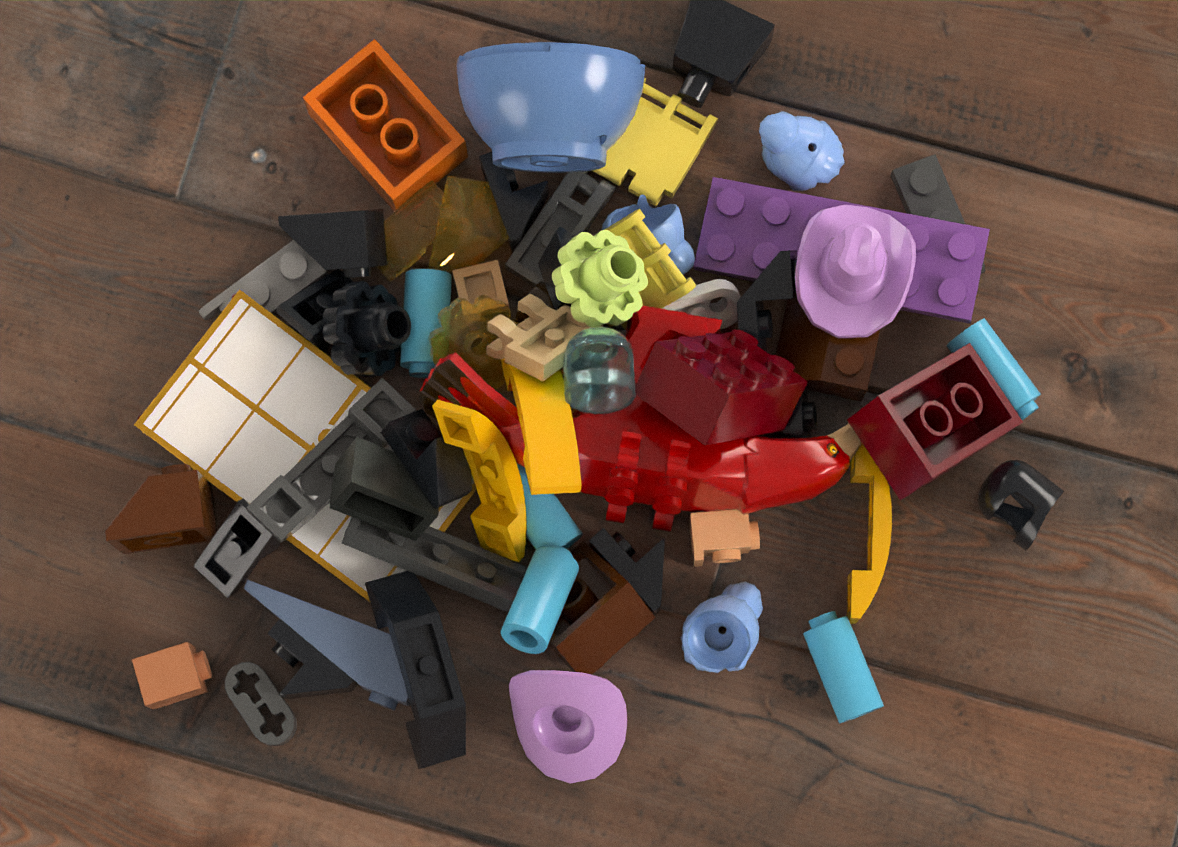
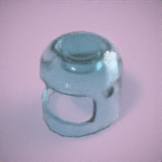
(599, 371)

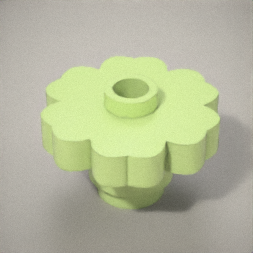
(600, 278)

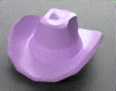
(853, 270)
(568, 722)

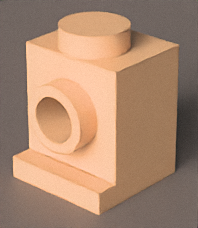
(722, 536)

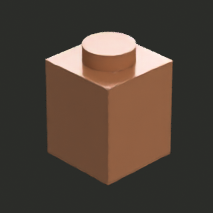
(172, 675)

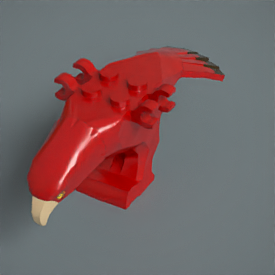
(651, 459)

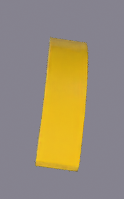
(547, 431)
(502, 512)
(861, 583)

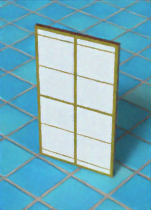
(249, 413)

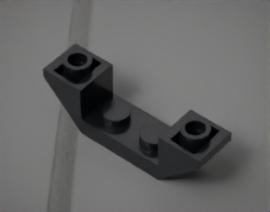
(773, 284)
(425, 666)

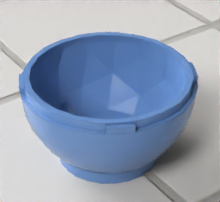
(550, 102)

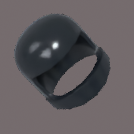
(1028, 488)

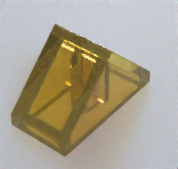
(466, 226)

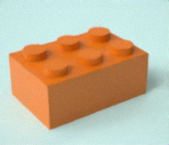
(385, 125)

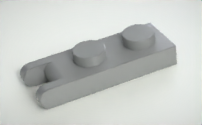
(272, 281)

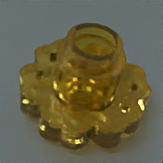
(463, 324)

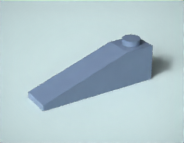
(352, 646)

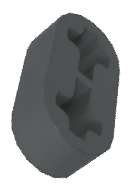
(251, 711)

